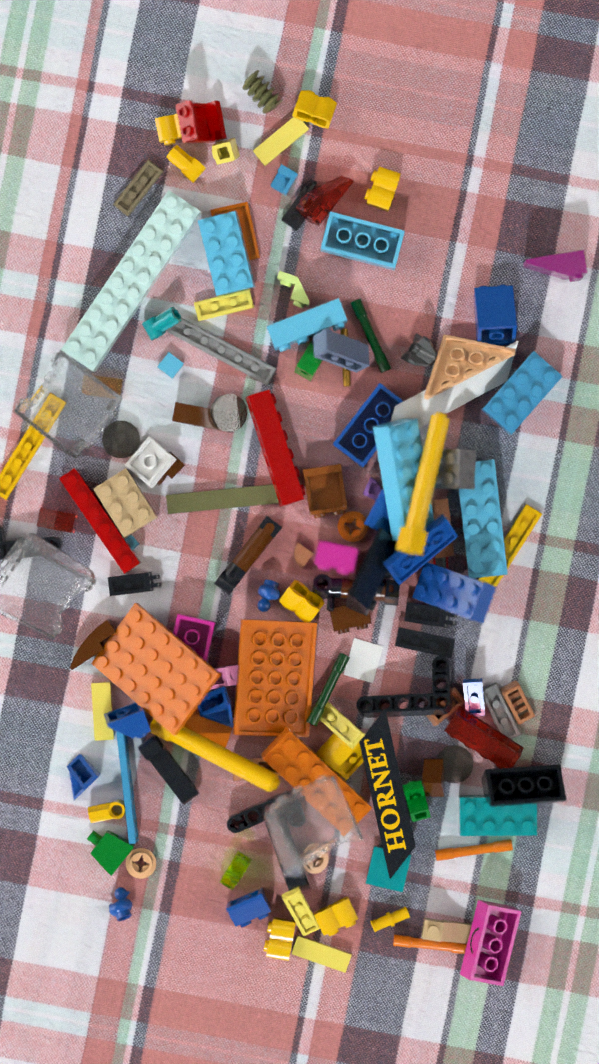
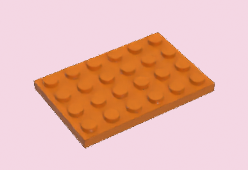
(156, 669)
(274, 677)

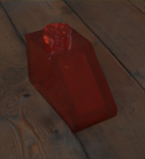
(57, 520)

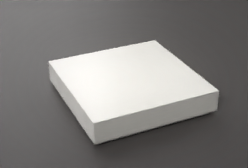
(150, 462)

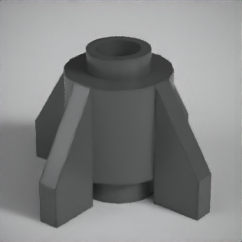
(420, 352)

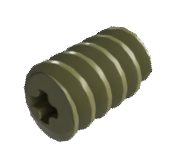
(261, 92)

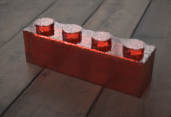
(483, 739)

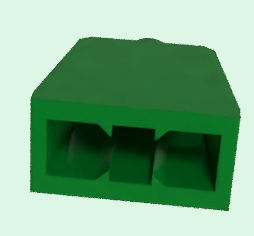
(308, 363)
(109, 850)

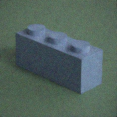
(341, 350)

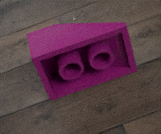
(563, 266)

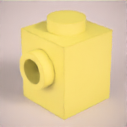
(225, 151)

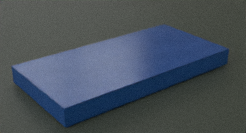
(439, 536)

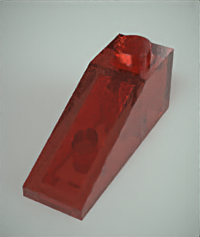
(320, 201)

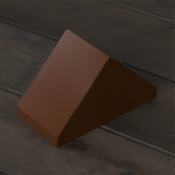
(433, 778)

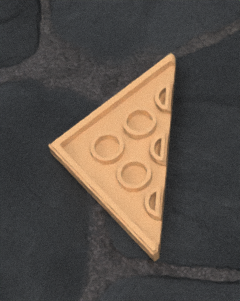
(462, 359)

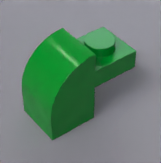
(416, 800)

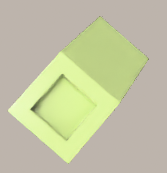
(298, 295)

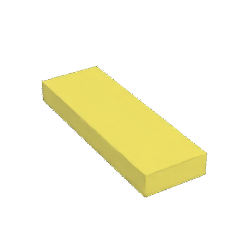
(280, 140)
(223, 305)
(101, 704)
(341, 726)
(300, 911)
(321, 953)

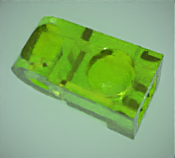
(235, 870)

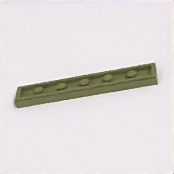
(221, 499)

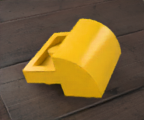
(341, 756)

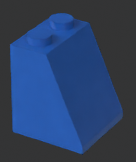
(495, 315)

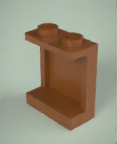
(325, 490)

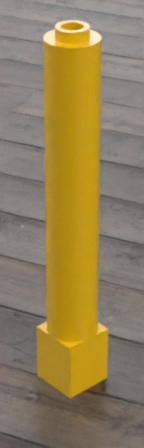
(412, 536)
(220, 756)

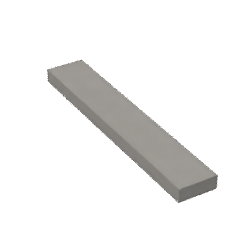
(223, 351)

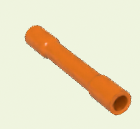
(451, 853)
(408, 942)

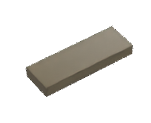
(138, 188)

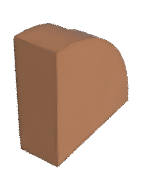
(302, 555)

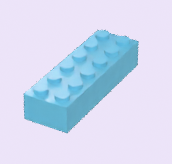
(399, 460)
(483, 524)

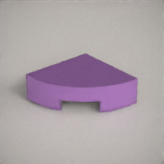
(372, 489)

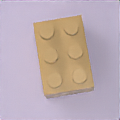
(125, 503)

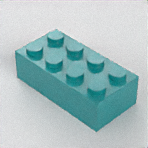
(480, 819)

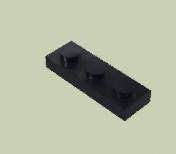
(425, 642)

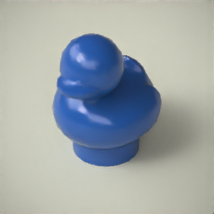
(267, 592)
(121, 908)

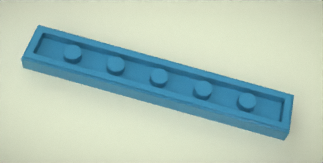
(127, 788)

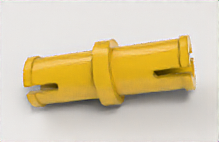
(390, 919)

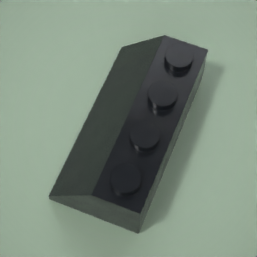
(371, 574)
(523, 785)

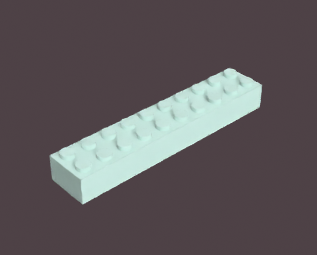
(131, 281)

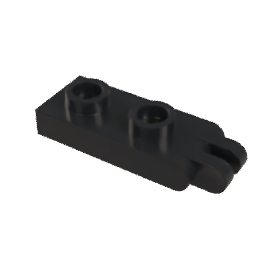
(292, 216)
(132, 583)
(428, 615)

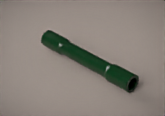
(379, 355)
(337, 670)

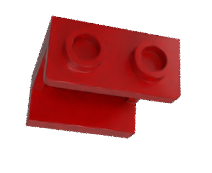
(200, 122)

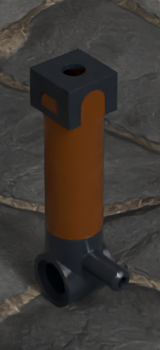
(248, 555)
(340, 588)

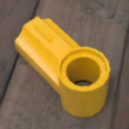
(189, 166)
(105, 811)

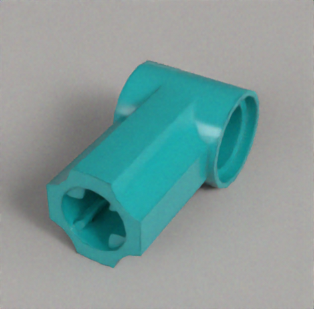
(159, 324)

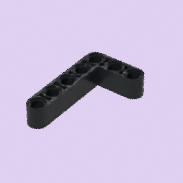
(414, 700)

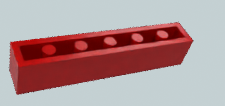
(274, 447)
(100, 520)

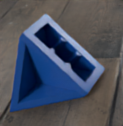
(217, 707)
(81, 775)

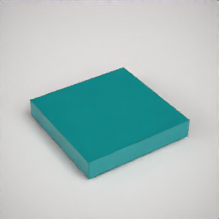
(379, 875)

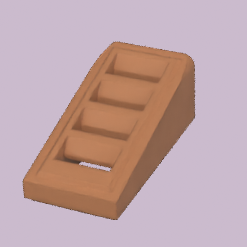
(507, 689)
(434, 720)

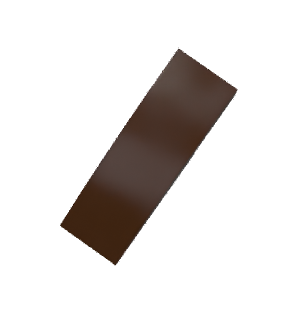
(193, 415)
(93, 643)

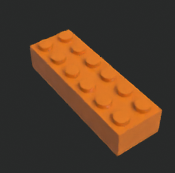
(301, 766)

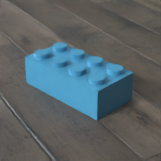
(522, 393)

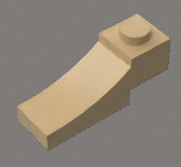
(445, 931)

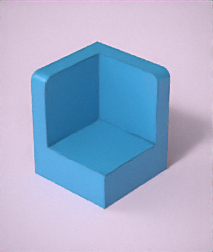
(284, 180)

